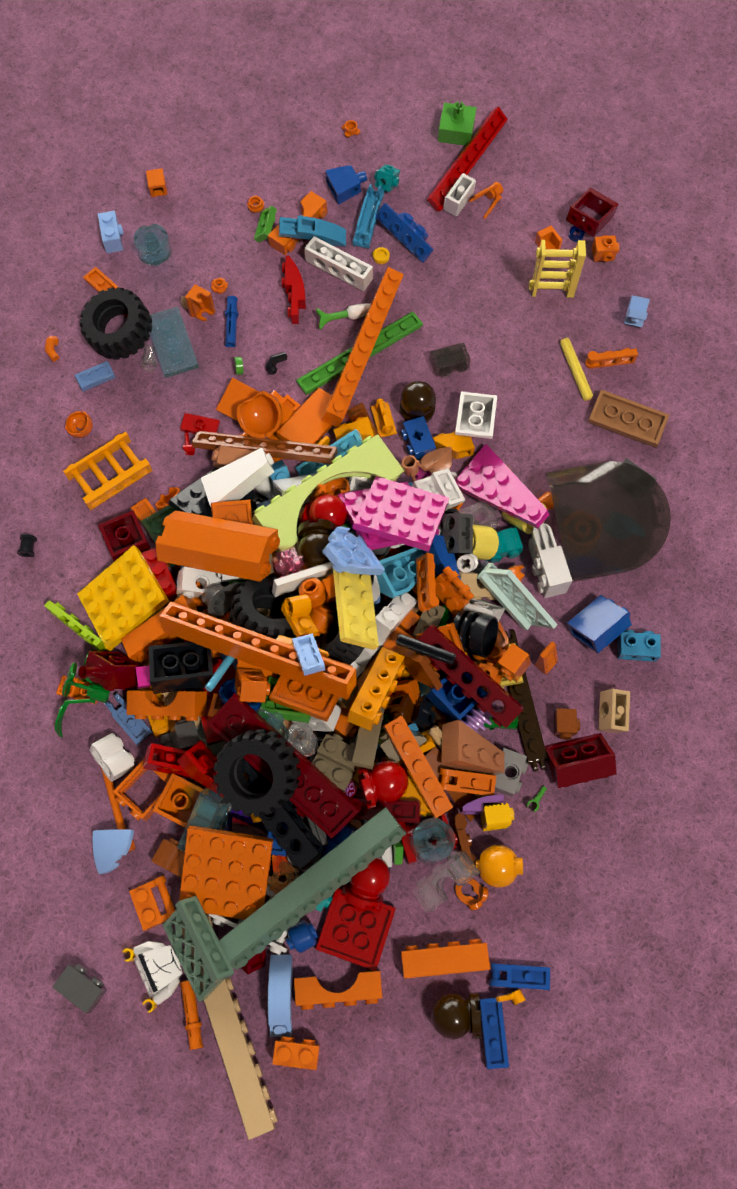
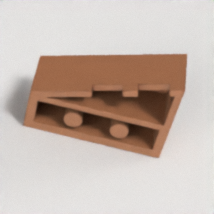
(469, 750)

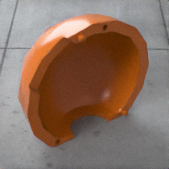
(260, 415)

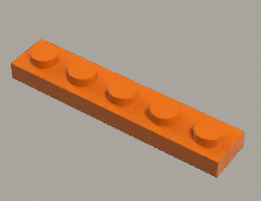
(417, 766)

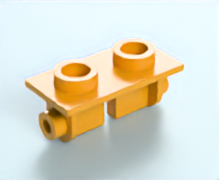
(383, 418)

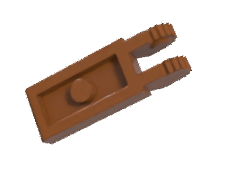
(464, 840)

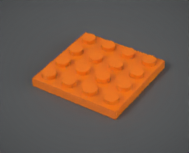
(226, 871)

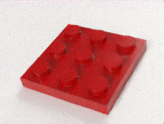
(355, 932)

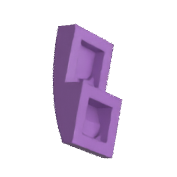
(476, 806)

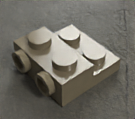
(335, 760)

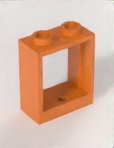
(126, 784)

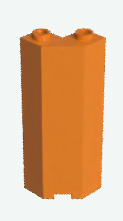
(217, 545)

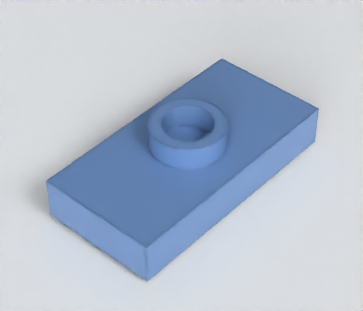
(95, 376)

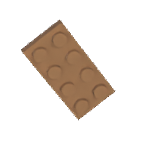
(628, 418)

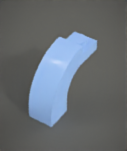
(280, 995)

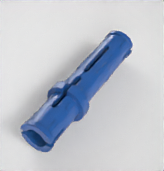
(231, 321)

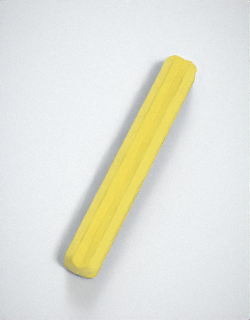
(576, 369)

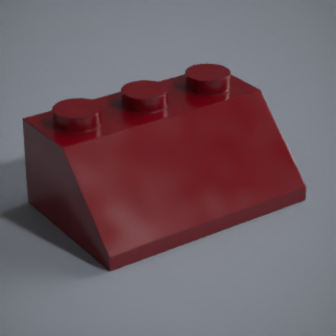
(581, 760)

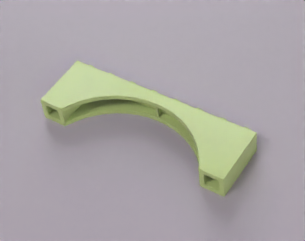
(365, 461)

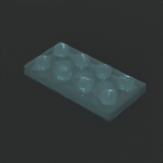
(172, 342)

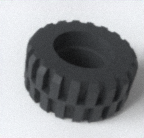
(104, 308)
(257, 595)
(235, 786)

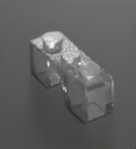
(430, 890)

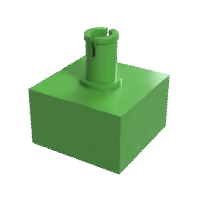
(457, 123)

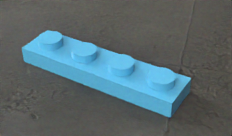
(343, 445)

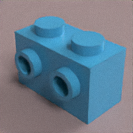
(639, 646)

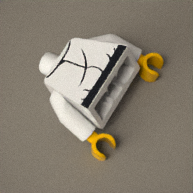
(158, 969)

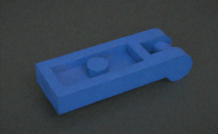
(520, 976)

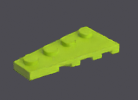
(73, 623)

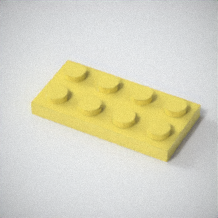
(356, 609)

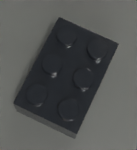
(180, 667)

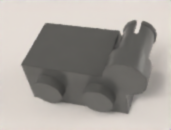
(181, 736)

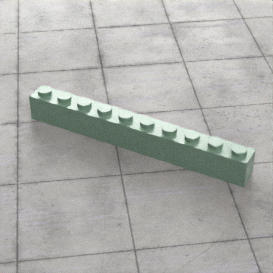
(311, 888)

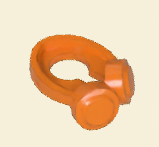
(473, 904)

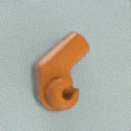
(50, 343)

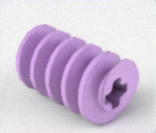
(478, 719)

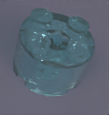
(152, 244)
(426, 851)

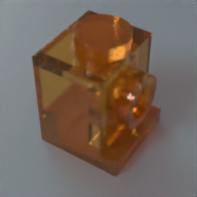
(286, 870)

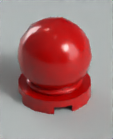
(325, 507)
(383, 783)
(367, 885)

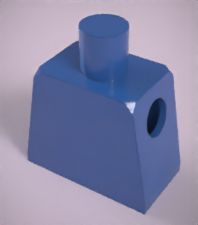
(344, 182)

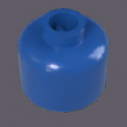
(301, 936)

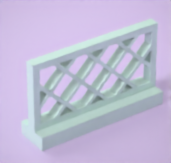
(515, 598)

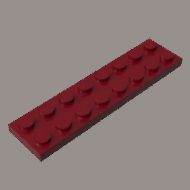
(315, 793)

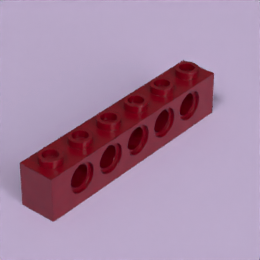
(512, 707)

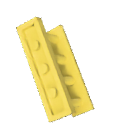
(572, 275)

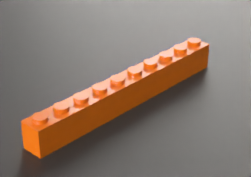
(362, 347)
(255, 649)

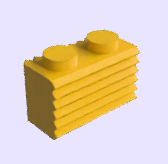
(497, 817)

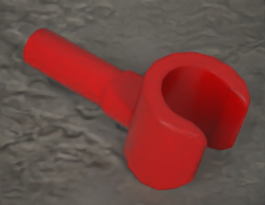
(187, 447)

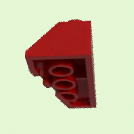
(199, 765)

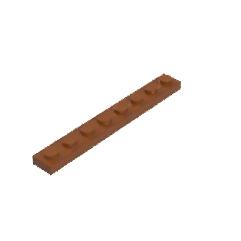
(276, 448)

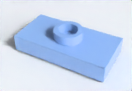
(308, 654)

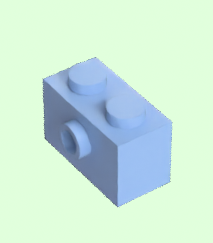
(111, 231)

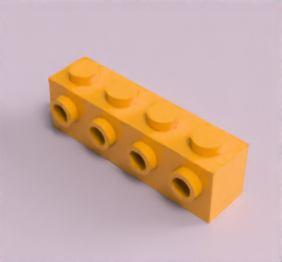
(376, 688)

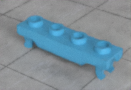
(367, 219)

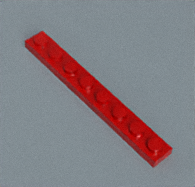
(468, 157)

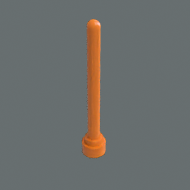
(115, 807)

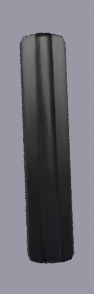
(426, 649)

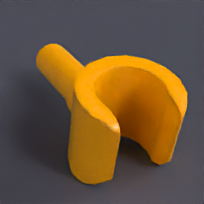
(516, 997)

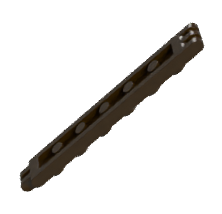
(527, 720)

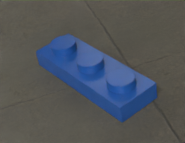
(493, 1033)

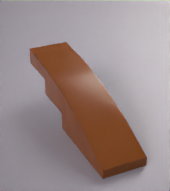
(459, 799)

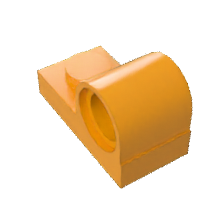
(297, 613)

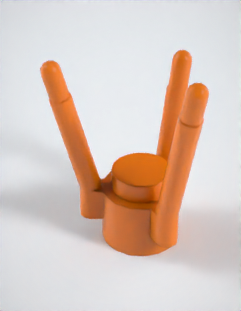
(492, 192)

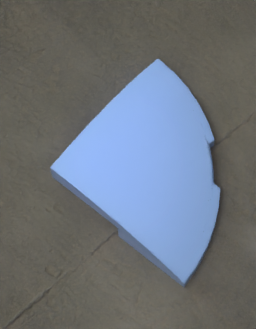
(110, 847)

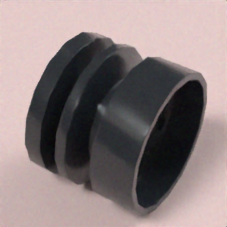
(476, 632)

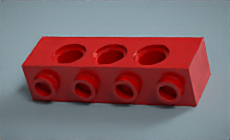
(164, 760)

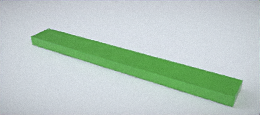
(334, 367)

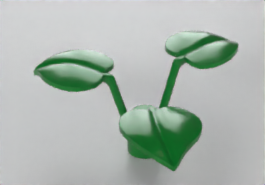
(94, 691)

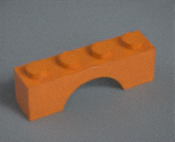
(311, 206)
(186, 703)
(310, 992)

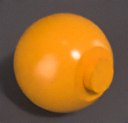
(499, 866)

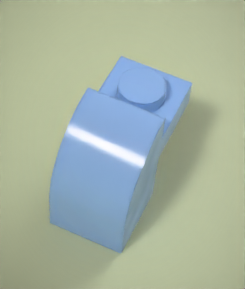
(637, 311)

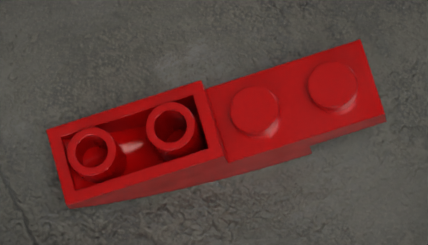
(294, 288)

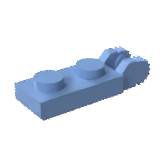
(135, 728)

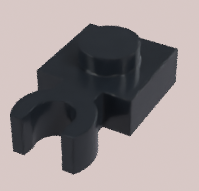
(423, 714)

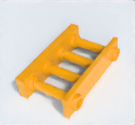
(114, 486)

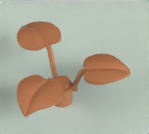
(432, 461)

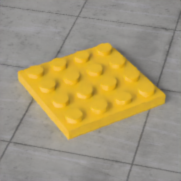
(122, 597)

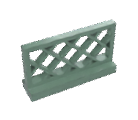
(205, 947)

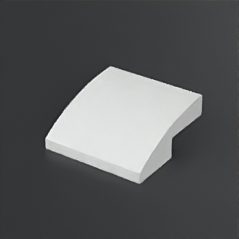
(443, 484)

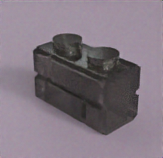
(450, 360)

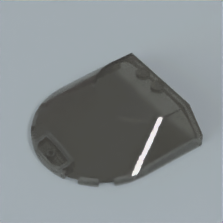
(608, 517)

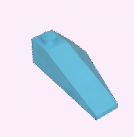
(399, 573)

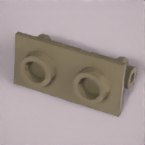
(428, 618)

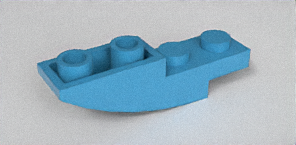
(307, 227)

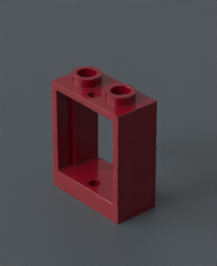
(591, 200)

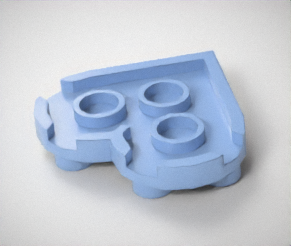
(351, 554)

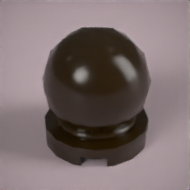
(417, 401)
(314, 540)
(456, 1016)

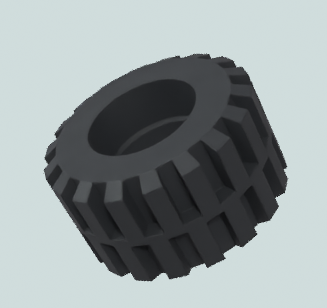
(337, 649)

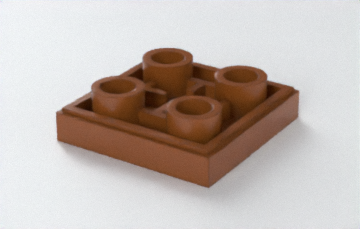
(420, 669)

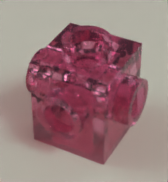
(287, 561)

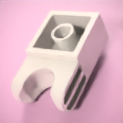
(548, 562)

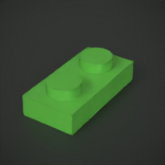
(265, 224)

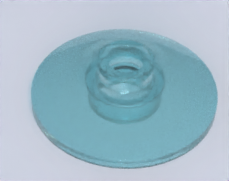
(275, 720)

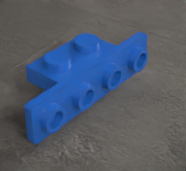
(406, 231)

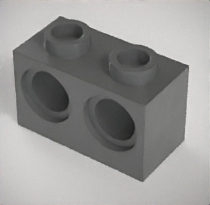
(458, 533)

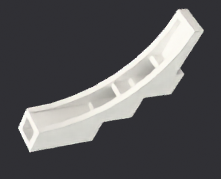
(386, 622)

